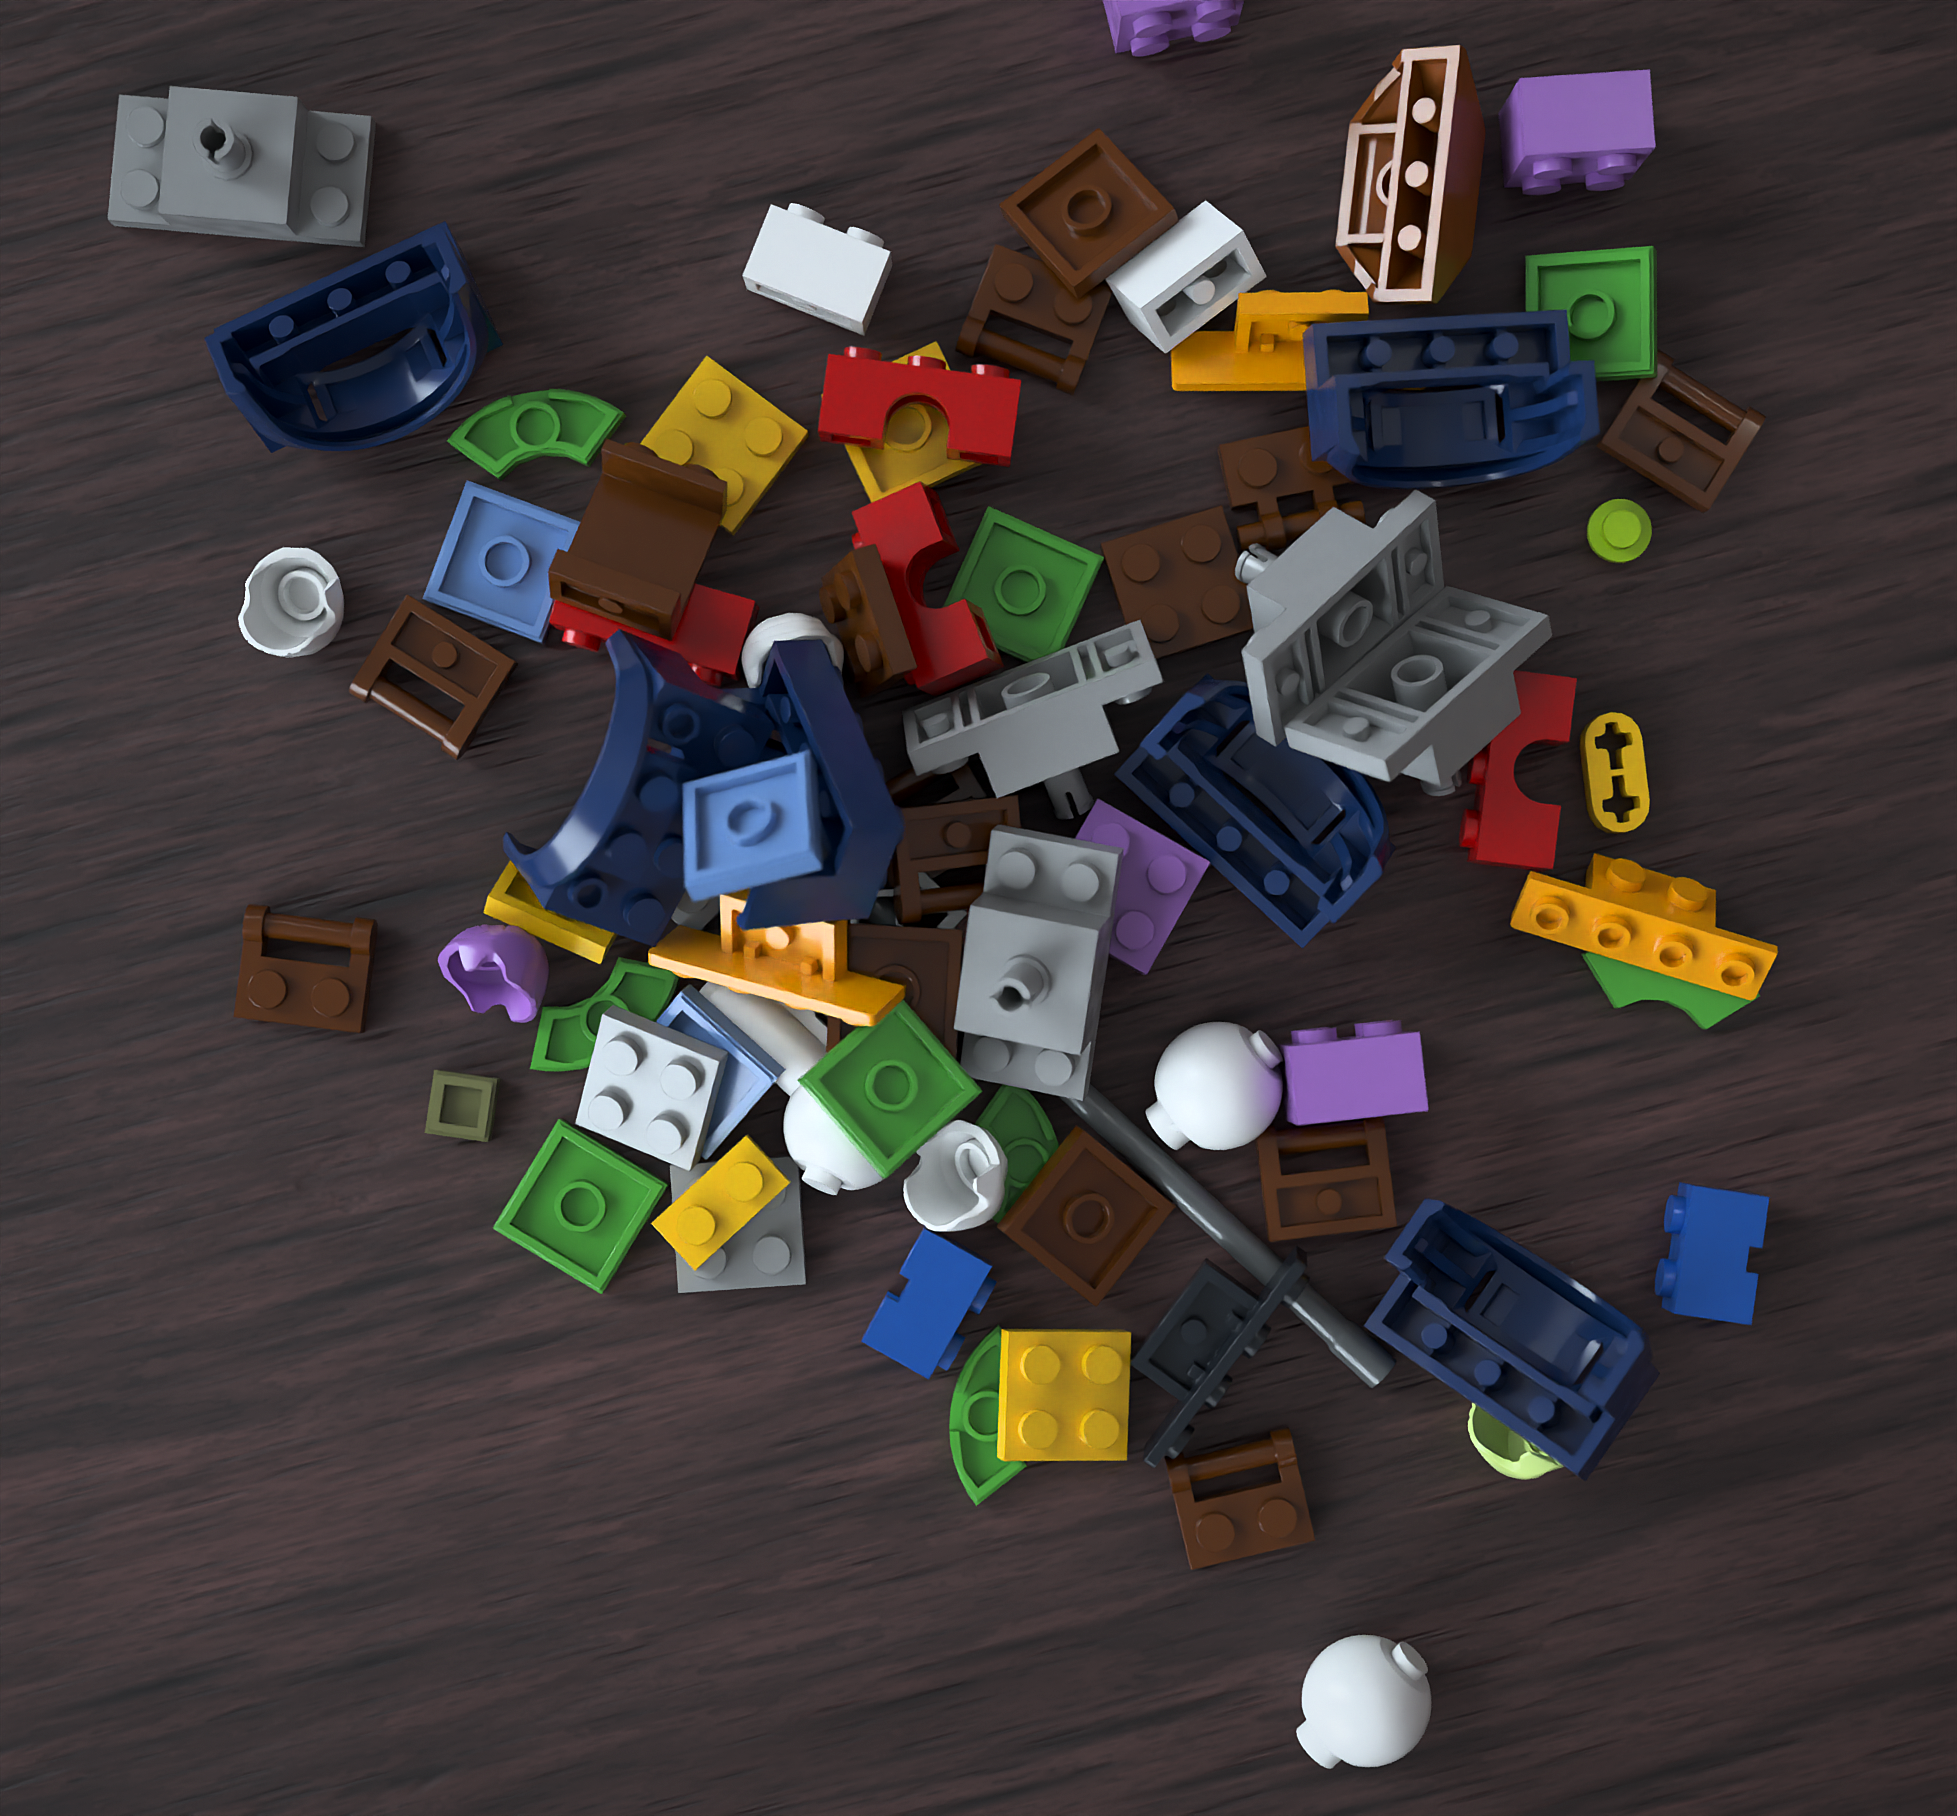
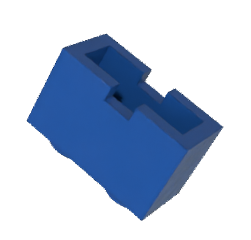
(1711, 1252)
(923, 1320)

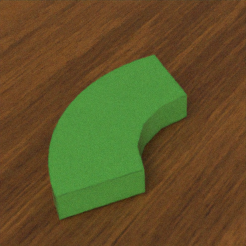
(536, 426)
(1630, 983)
(570, 1033)
(1024, 1136)
(975, 1422)

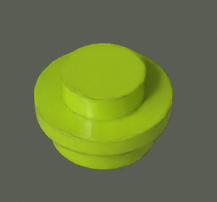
(1619, 530)

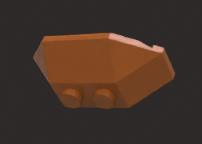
(1413, 178)

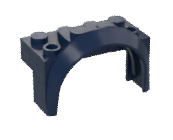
(282, 347)
(1453, 434)
(856, 813)
(623, 842)
(1286, 878)
(1529, 1312)

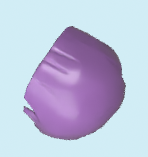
(496, 968)

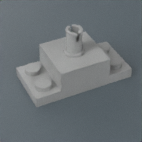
(241, 167)
(1332, 603)
(1426, 692)
(1037, 717)
(1037, 961)

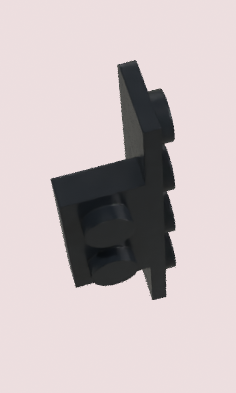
(1203, 1338)

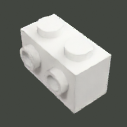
(818, 267)
(1186, 276)

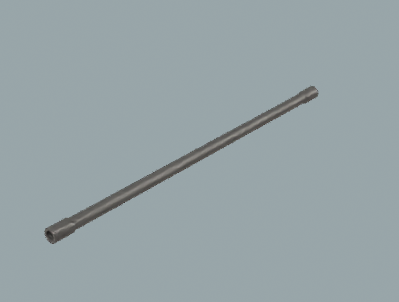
(1342, 1336)

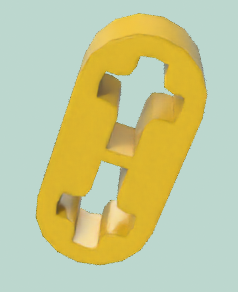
(1630, 773)

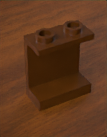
(641, 540)

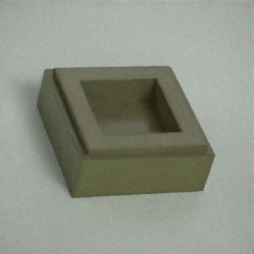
(462, 1105)

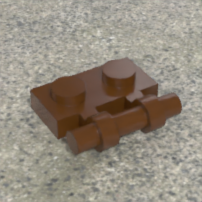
(1276, 469)

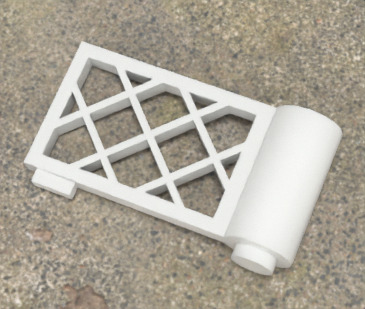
(789, 1034)

